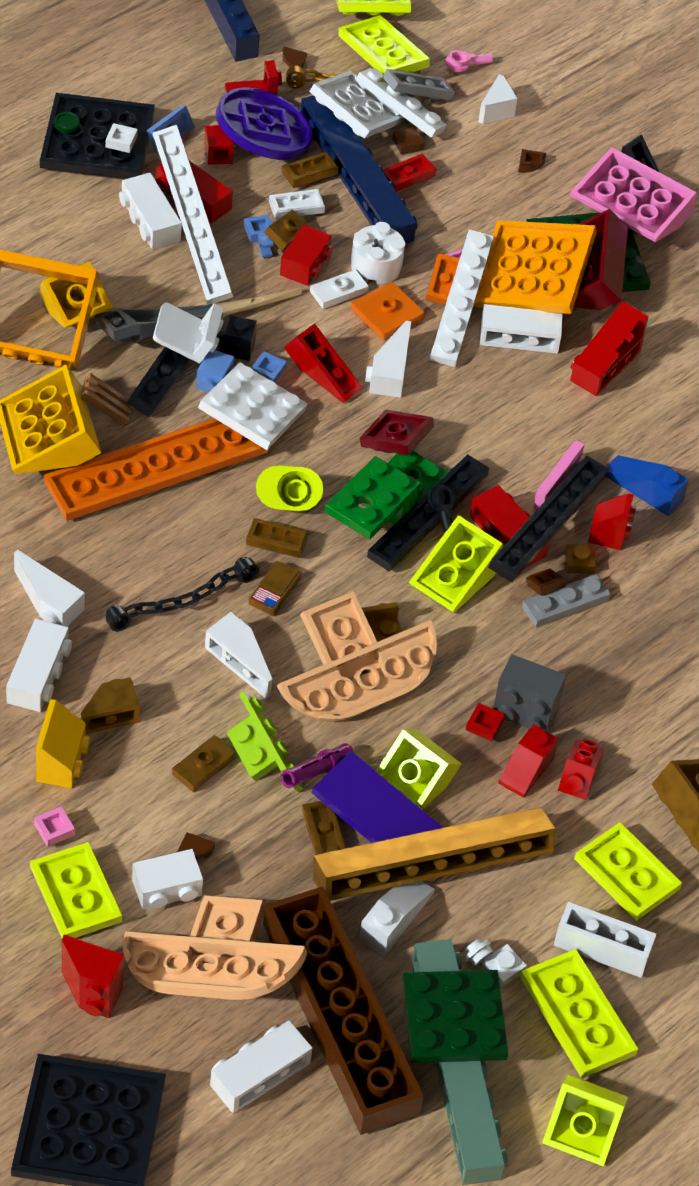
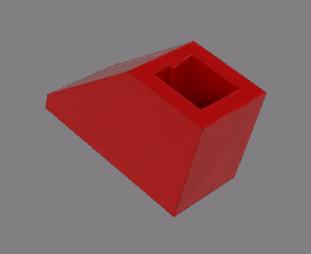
(610, 522)

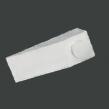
(389, 364)
(51, 595)
(236, 647)
(393, 915)

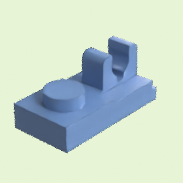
(178, 117)

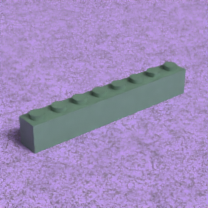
(465, 1091)

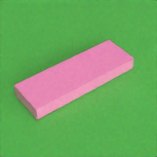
(559, 473)

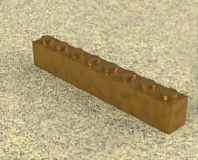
(433, 854)

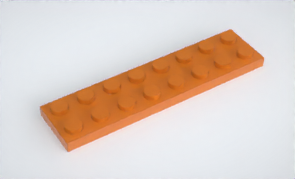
(148, 467)

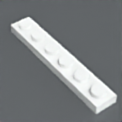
(461, 298)

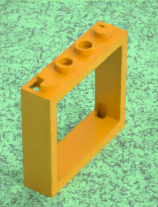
(60, 271)

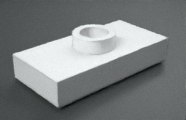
(302, 202)
(339, 289)

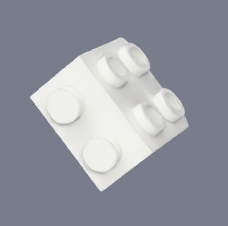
(188, 333)

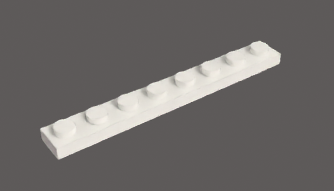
(192, 215)

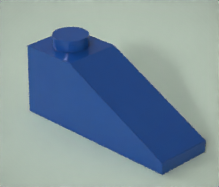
(649, 481)

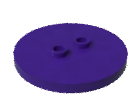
(264, 123)

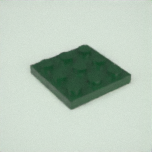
(454, 1016)

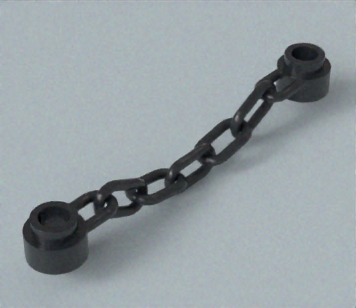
(120, 619)

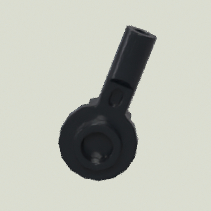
(442, 500)

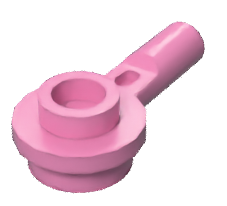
(460, 60)

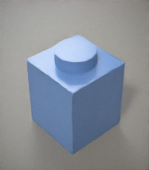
(213, 370)

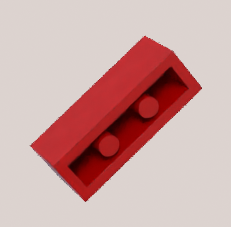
(214, 194)
(501, 517)

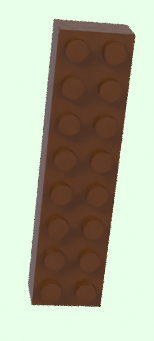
(345, 1013)

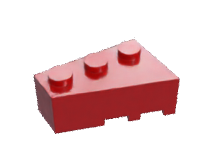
(610, 349)

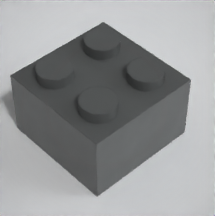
(529, 693)

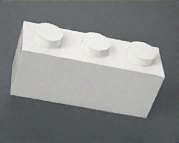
(150, 211)
(520, 329)
(38, 665)
(604, 939)
(260, 1066)

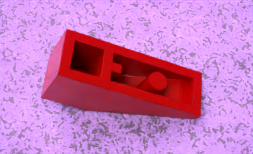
(322, 363)

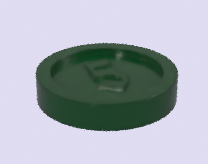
(66, 122)

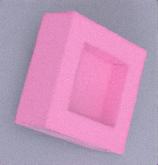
(54, 826)

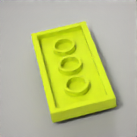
(383, 46)
(579, 1013)

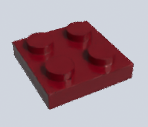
(396, 432)

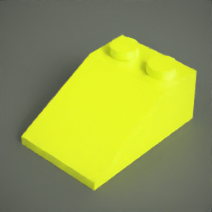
(457, 565)

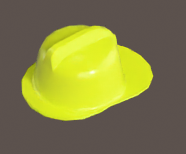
(289, 488)

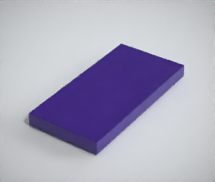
(370, 802)

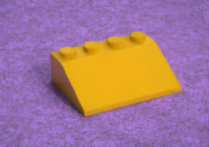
(48, 424)

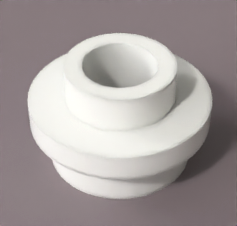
(478, 951)

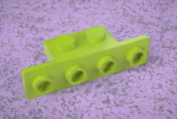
(257, 743)

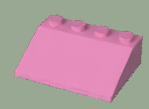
(636, 194)

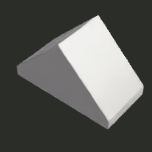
(498, 103)

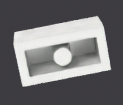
(167, 879)

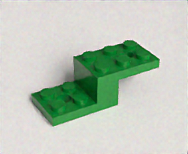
(384, 492)

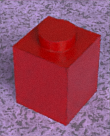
(218, 146)

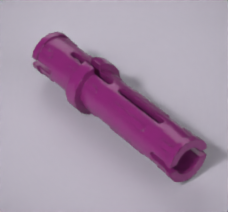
(323, 762)

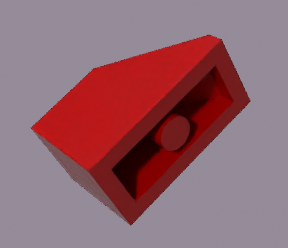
(529, 760)

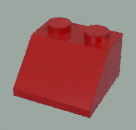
(92, 975)

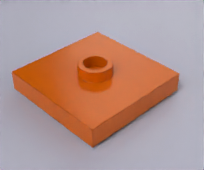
(387, 310)

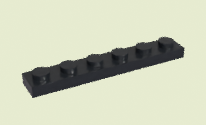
(422, 518)

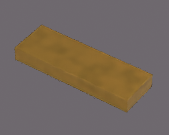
(323, 828)

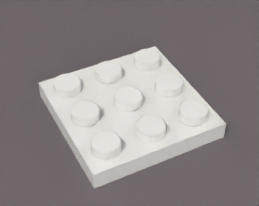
(355, 105)
(253, 405)

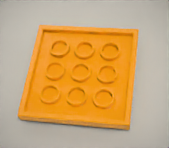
(536, 265)

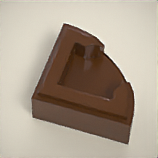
(294, 57)
(531, 160)
(201, 846)

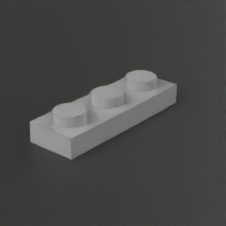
(418, 84)
(566, 601)

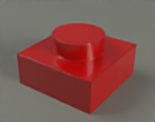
(485, 722)

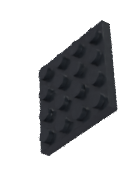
(86, 147)
(88, 1123)

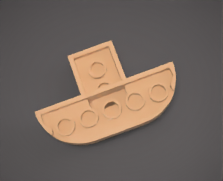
(356, 667)
(217, 957)

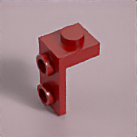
(270, 82)
(580, 768)

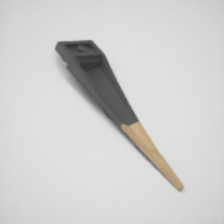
(140, 323)

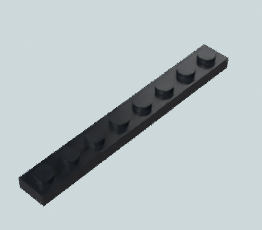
(548, 519)

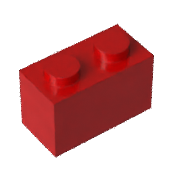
(306, 255)

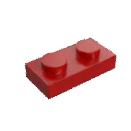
(410, 172)

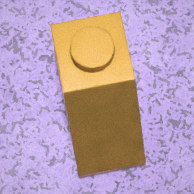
(112, 706)

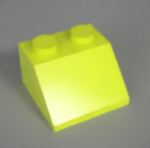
(418, 767)
(585, 1120)

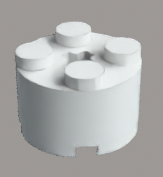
(378, 253)

